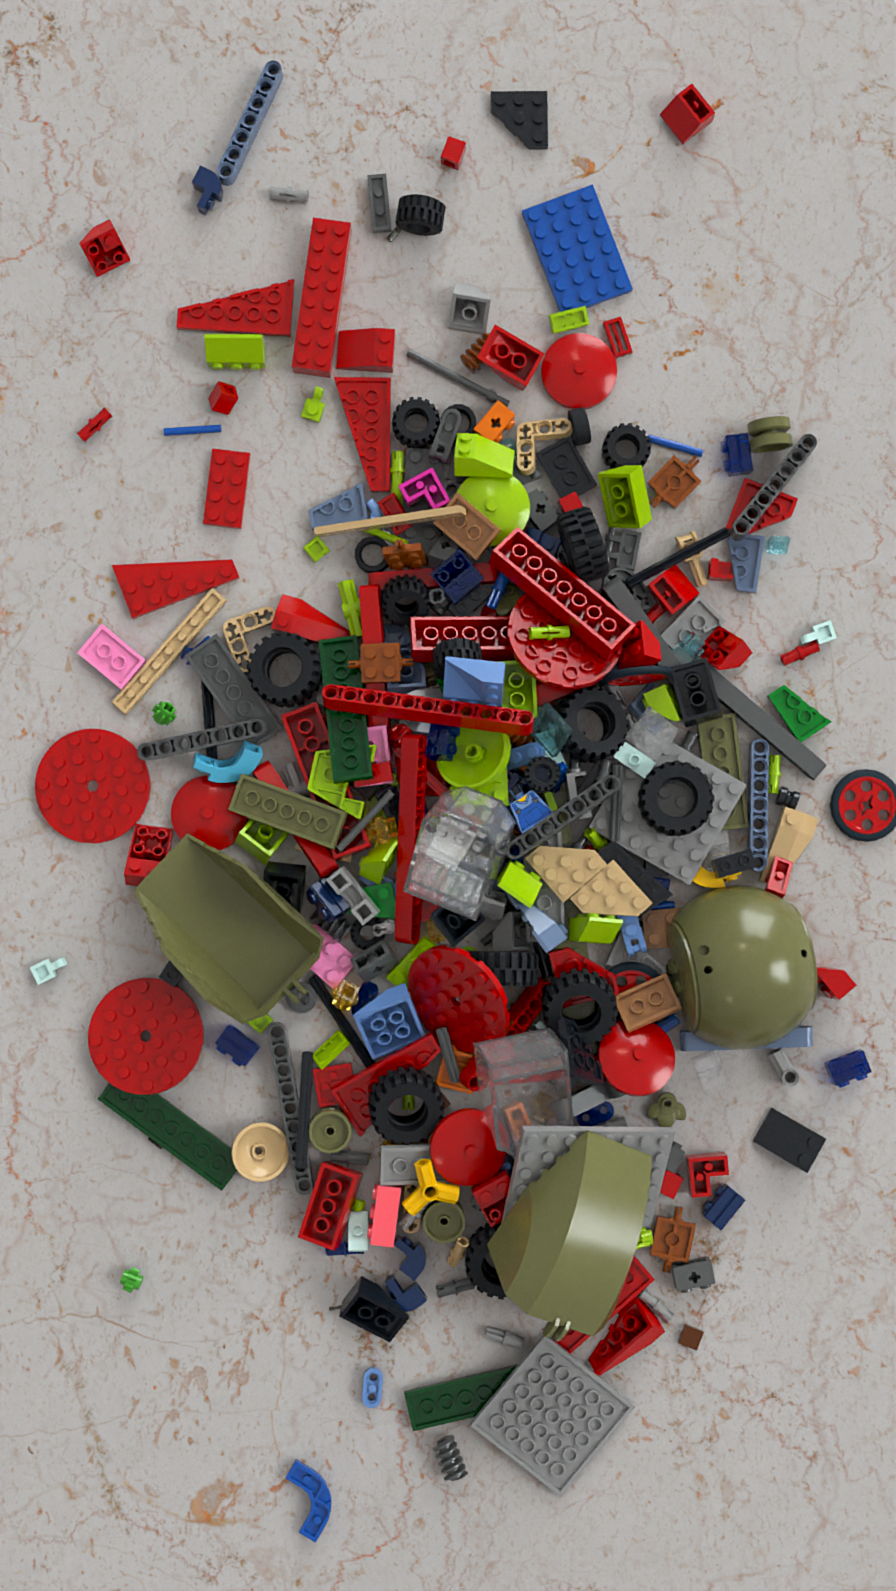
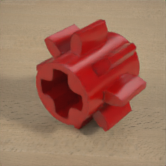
(397, 733)

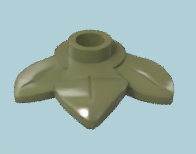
(508, 601)
(667, 1113)

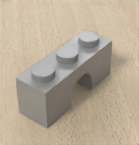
(359, 901)

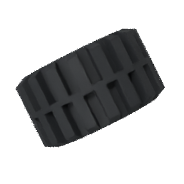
(420, 214)
(409, 408)
(630, 433)
(401, 588)
(454, 648)

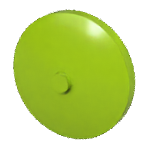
(499, 500)
(478, 759)

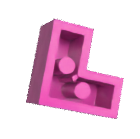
(424, 486)

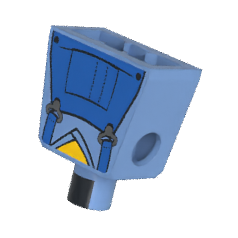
(527, 808)

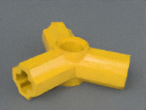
(426, 1178)

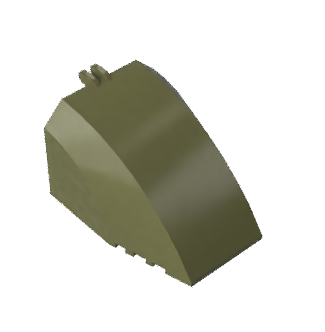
(227, 930)
(574, 1235)

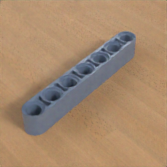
(250, 114)
(762, 796)
(800, 1037)

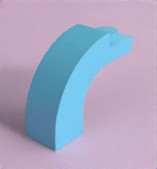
(230, 769)

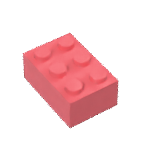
(384, 1215)

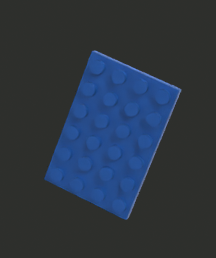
(577, 250)

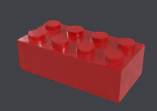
(330, 1205)

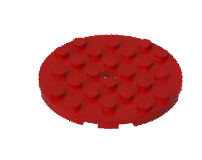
(556, 662)
(64, 779)
(449, 973)
(117, 1032)

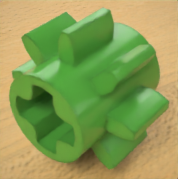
(164, 713)
(131, 1279)

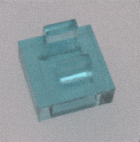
(693, 644)

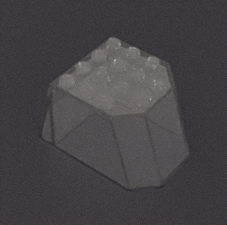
(460, 851)
(523, 1083)

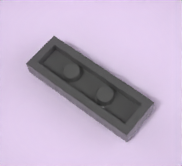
(379, 203)

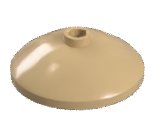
(269, 1161)

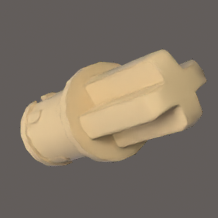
(457, 1251)

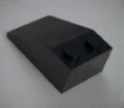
(696, 692)
(287, 881)
(453, 925)
(789, 1140)
(373, 1310)

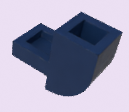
(208, 184)
(548, 542)
(415, 1259)
(407, 1299)

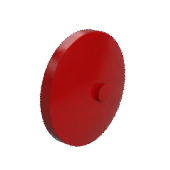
(579, 371)
(203, 812)
(637, 1060)
(465, 1148)

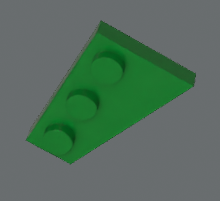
(798, 715)
(383, 897)

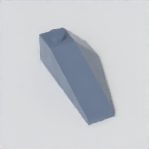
(411, 676)
(546, 929)

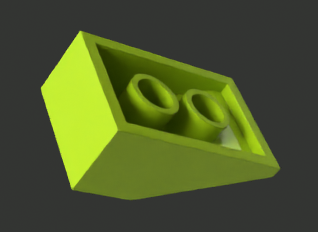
(482, 457)
(519, 688)
(261, 839)
(519, 882)

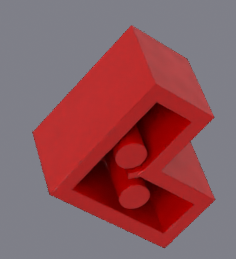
(701, 1168)

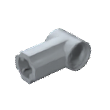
(295, 779)
(782, 1066)

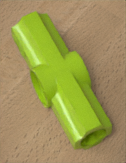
(351, 607)

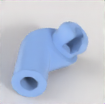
(374, 508)

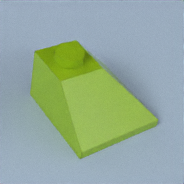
(664, 702)
(379, 861)

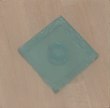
(551, 730)

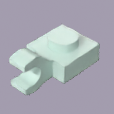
(821, 633)
(46, 970)

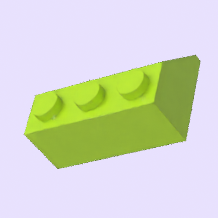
(235, 351)
(625, 497)

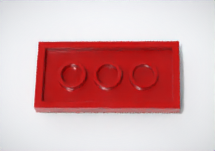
(226, 488)

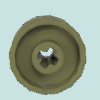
(769, 434)
(327, 1118)
(443, 1230)

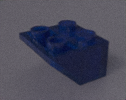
(457, 575)

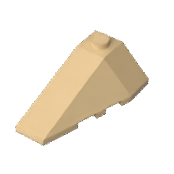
(790, 836)

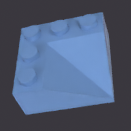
(474, 681)
(389, 1022)

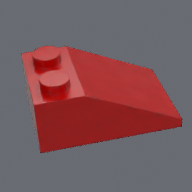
(366, 350)
(510, 357)

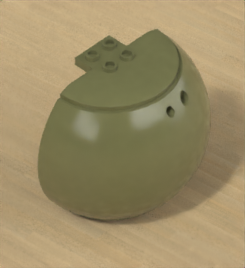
(755, 965)

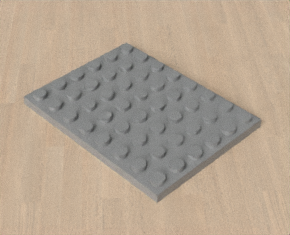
(543, 1144)

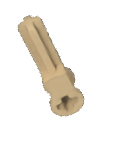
(694, 560)

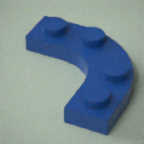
(319, 1495)

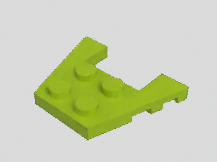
(322, 784)

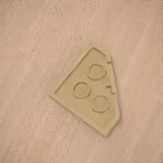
(565, 868)
(611, 894)

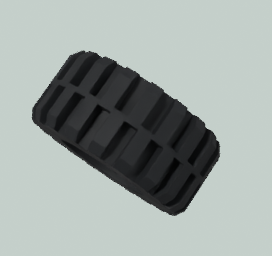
(583, 544)
(268, 652)
(611, 715)
(675, 772)
(511, 967)
(585, 984)
(410, 1127)
(476, 1266)

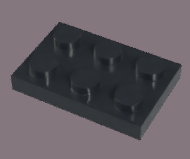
(566, 468)

